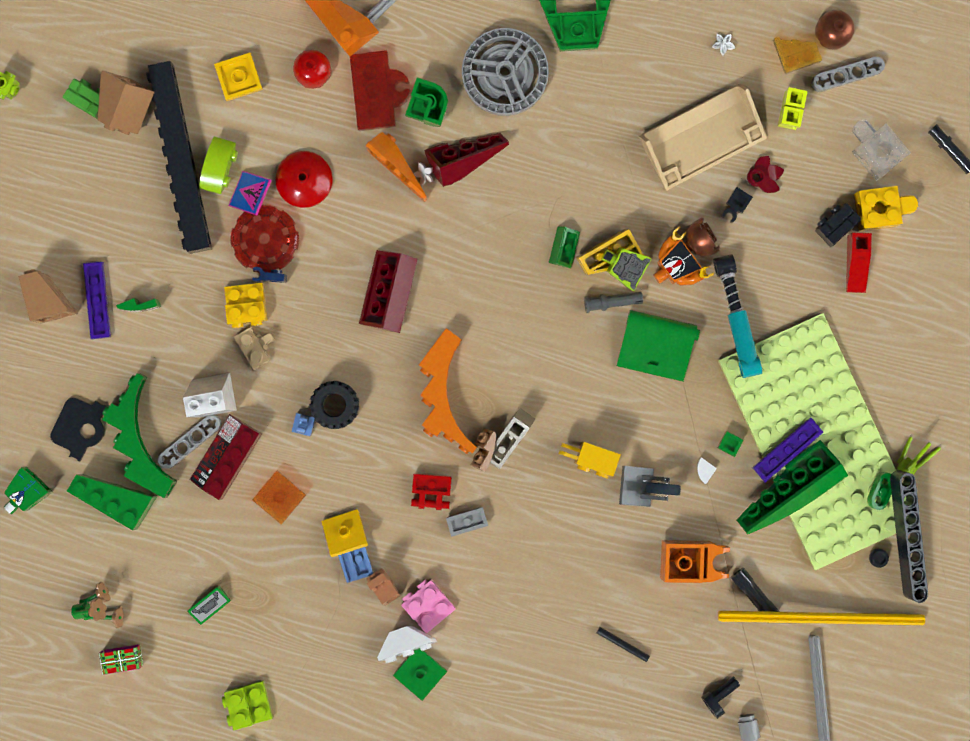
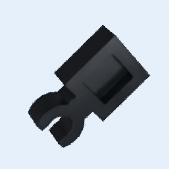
(738, 202)

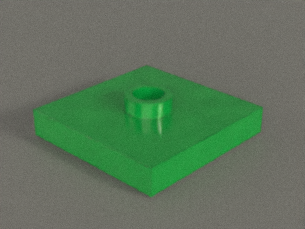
(420, 673)

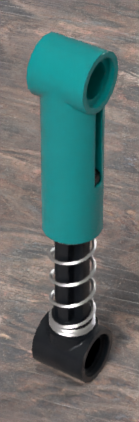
(748, 359)

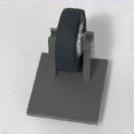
(637, 486)

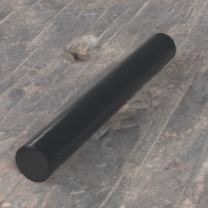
(623, 644)

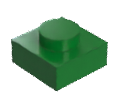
(730, 444)

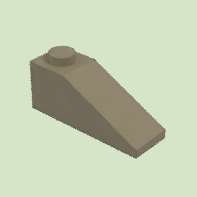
(511, 437)

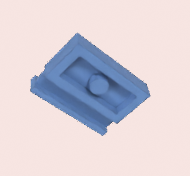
(356, 564)

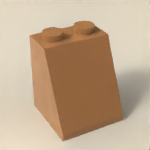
(122, 103)
(44, 298)

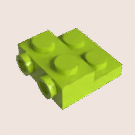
(247, 705)

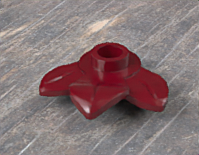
(767, 175)

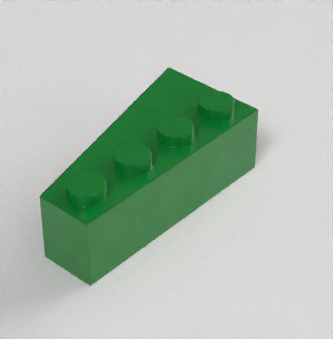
(117, 502)

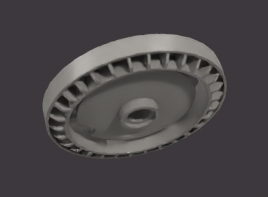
(508, 57)

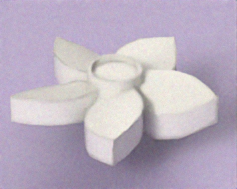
(723, 43)
(424, 173)

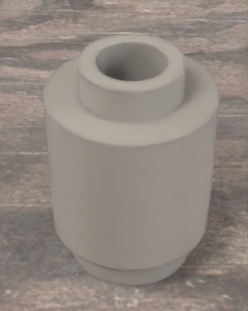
(748, 727)

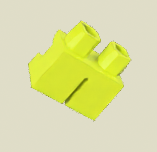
(791, 108)

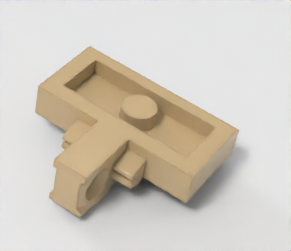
(254, 347)

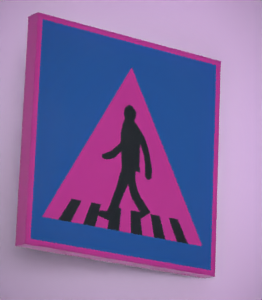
(250, 193)

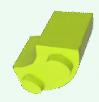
(217, 165)

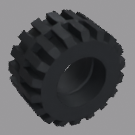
(317, 405)

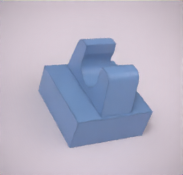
(303, 424)

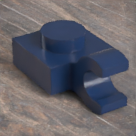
(274, 276)

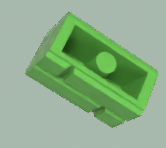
(83, 96)

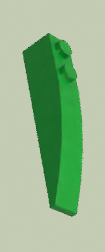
(800, 484)

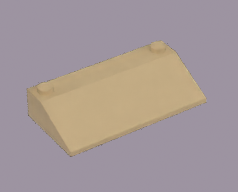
(703, 136)

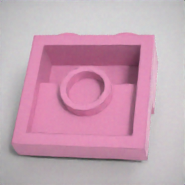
(427, 605)

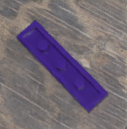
(97, 300)
(787, 449)

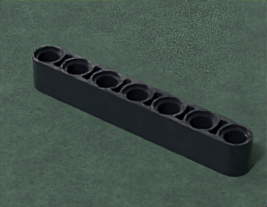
(903, 529)

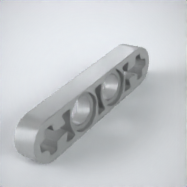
(847, 73)
(188, 440)

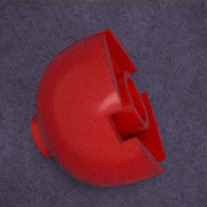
(312, 69)

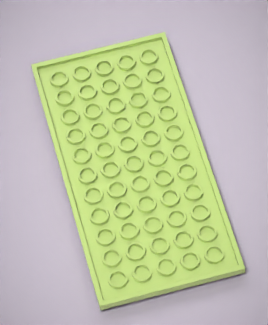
(807, 379)

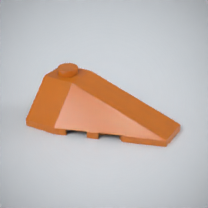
(344, 23)
(388, 154)

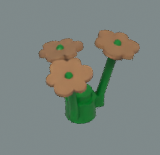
(96, 608)

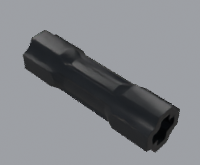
(752, 591)

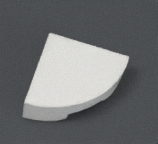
(705, 470)

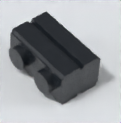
(838, 224)

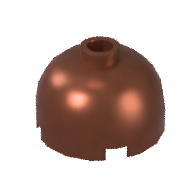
(834, 29)
(701, 239)

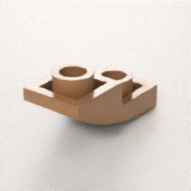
(486, 443)

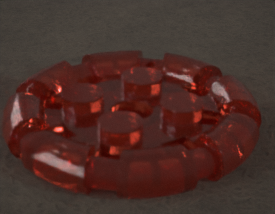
(275, 244)

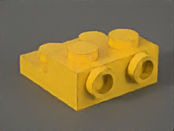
(245, 305)

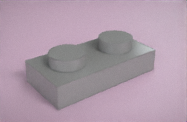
(467, 521)

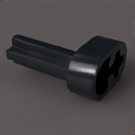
(712, 699)

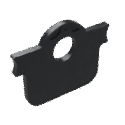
(69, 424)

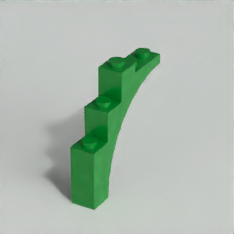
(130, 443)

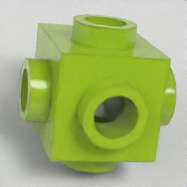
(8, 85)

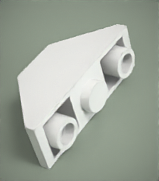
(404, 642)

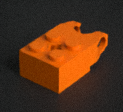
(697, 563)

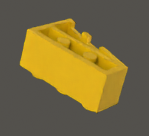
(591, 259)

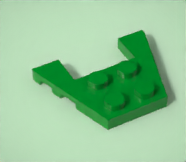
(576, 29)

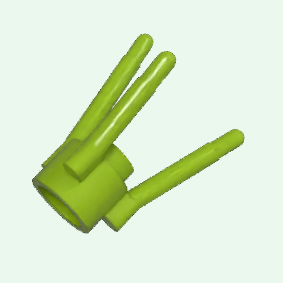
(910, 465)

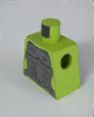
(626, 266)

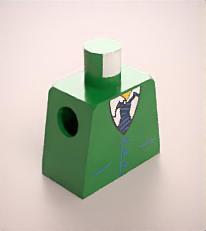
(25, 491)

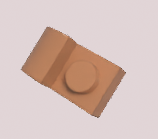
(383, 587)

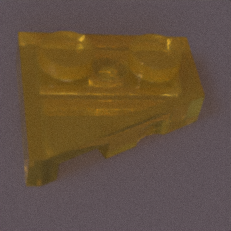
(796, 54)

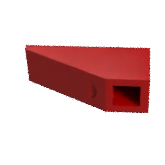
(858, 261)

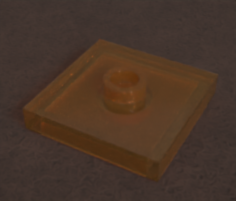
(279, 497)

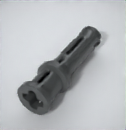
(603, 302)

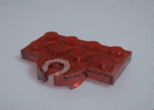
(376, 90)

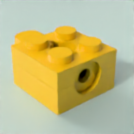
(882, 207)
(593, 458)

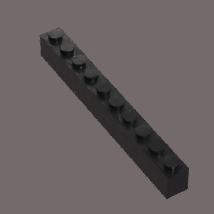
(180, 157)

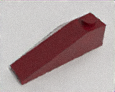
(458, 160)

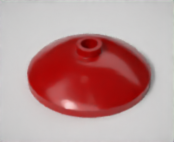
(312, 189)

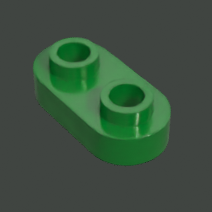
(882, 491)

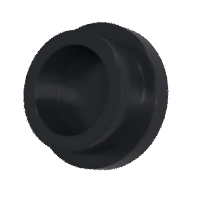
(878, 558)

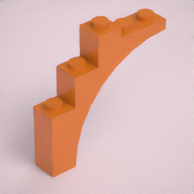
(441, 419)

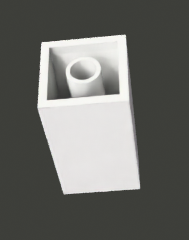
(209, 396)

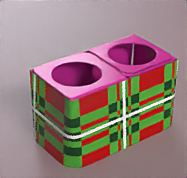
(121, 659)

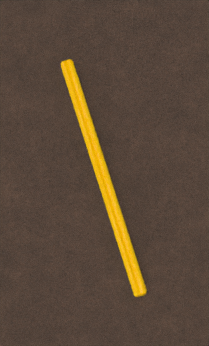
(820, 617)

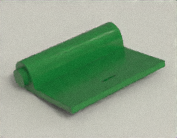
(659, 342)

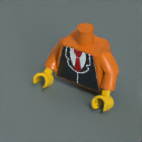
(678, 263)

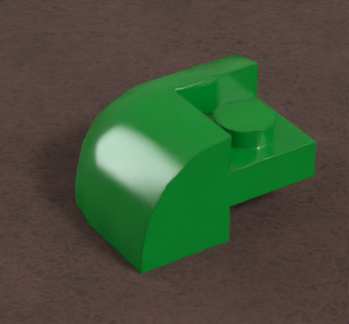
(427, 103)

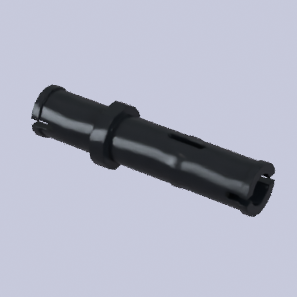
(952, 150)

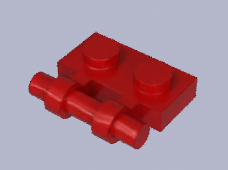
(431, 485)

